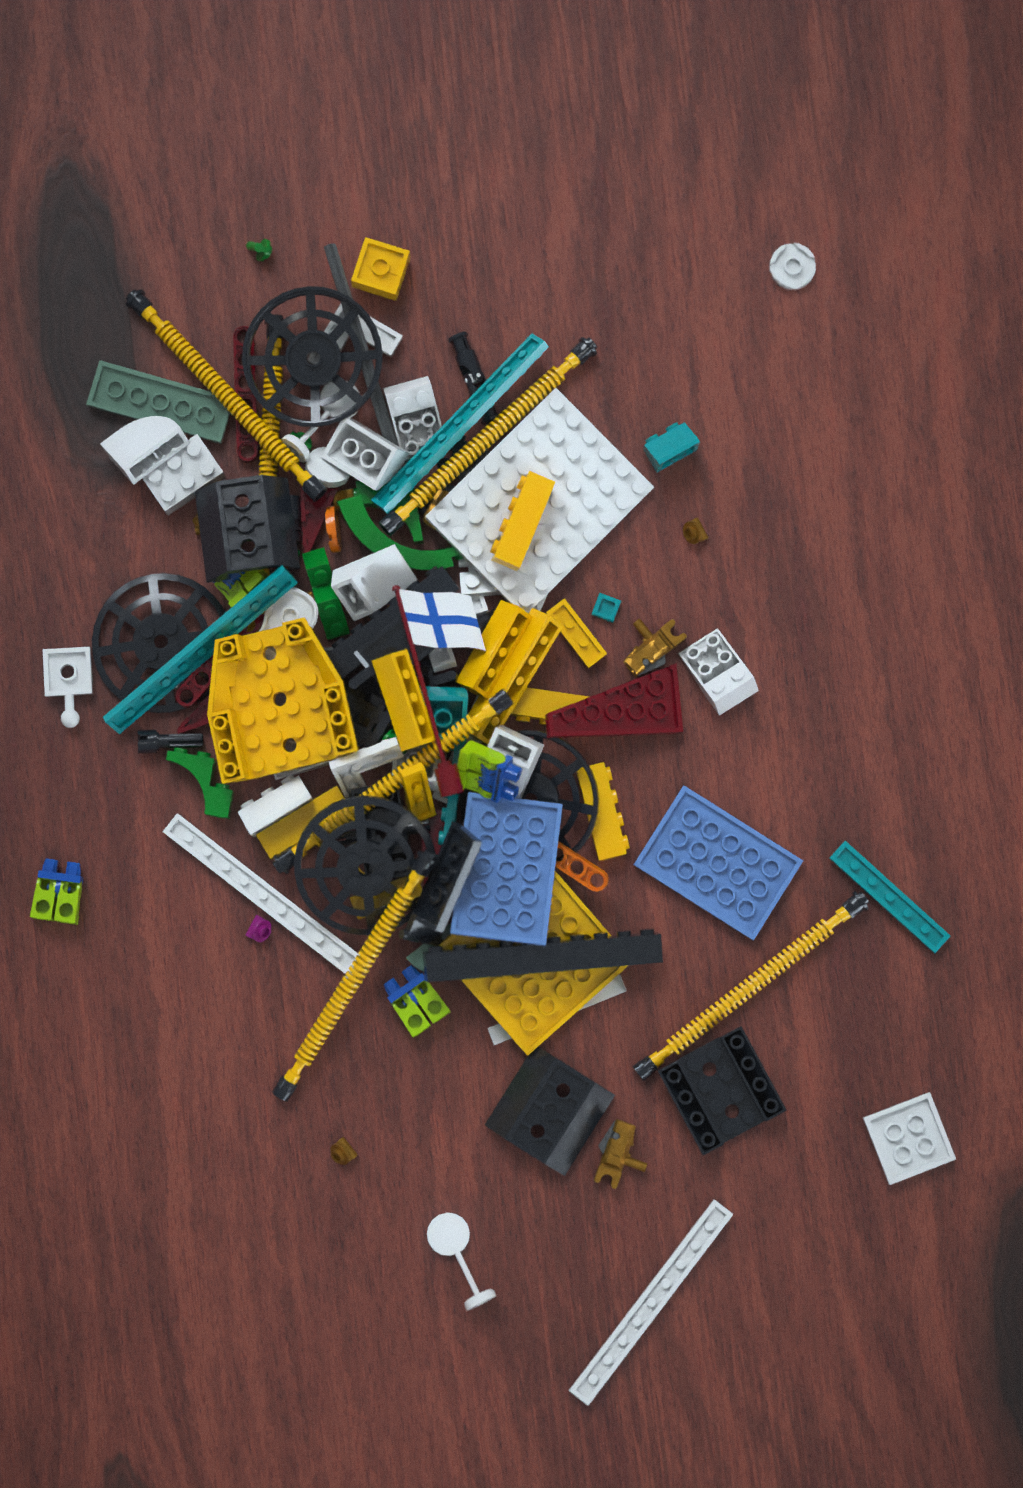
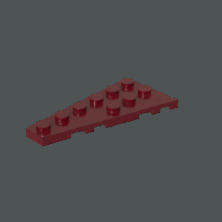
(633, 708)

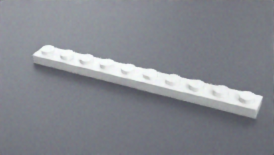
(260, 893)
(650, 1302)

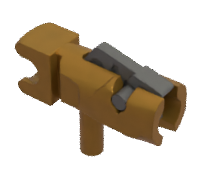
(653, 649)
(615, 1152)

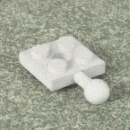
(79, 684)

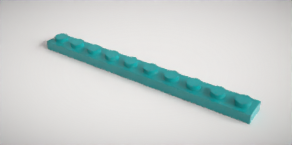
(459, 423)
(199, 650)

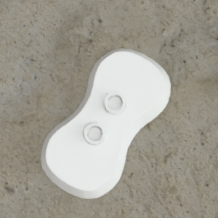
(290, 606)

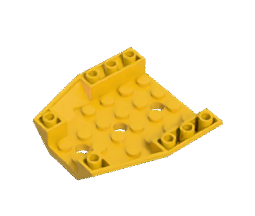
(250, 726)

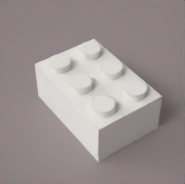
(183, 475)

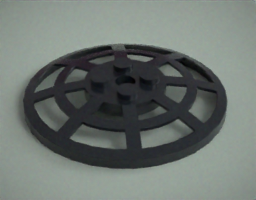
(306, 343)
(147, 632)
(547, 790)
(355, 854)

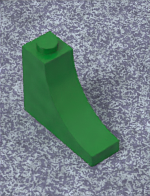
(411, 522)

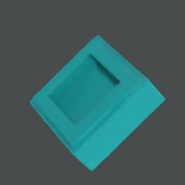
(606, 607)

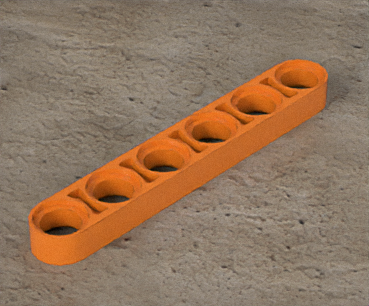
(589, 868)

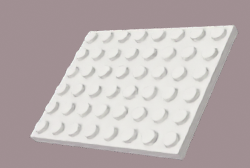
(589, 498)

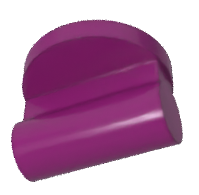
(259, 929)

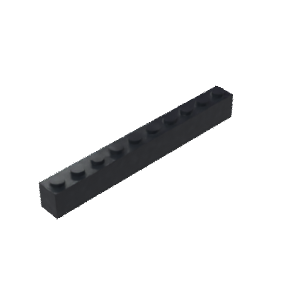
(343, 653)
(557, 955)

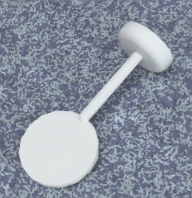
(297, 445)
(449, 1236)

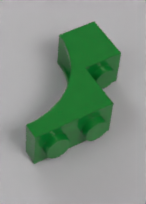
(325, 597)
(218, 798)

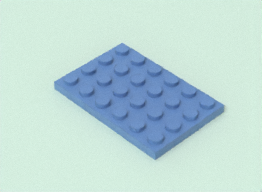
(718, 862)
(513, 873)

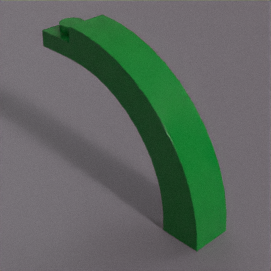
(373, 539)

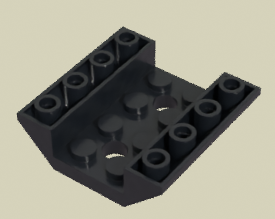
(264, 521)
(737, 1081)
(534, 1100)

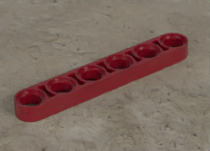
(246, 394)
(199, 690)

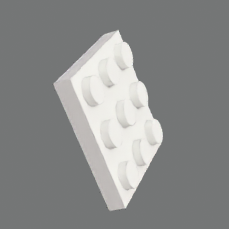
(909, 1138)

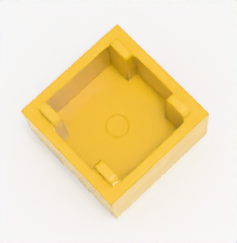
(380, 269)

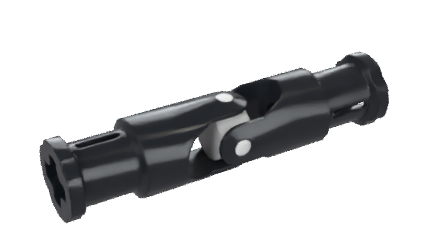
(470, 369)

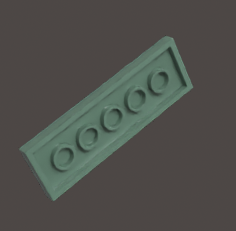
(146, 395)

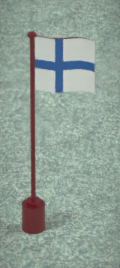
(439, 622)

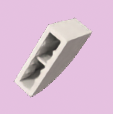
(144, 445)

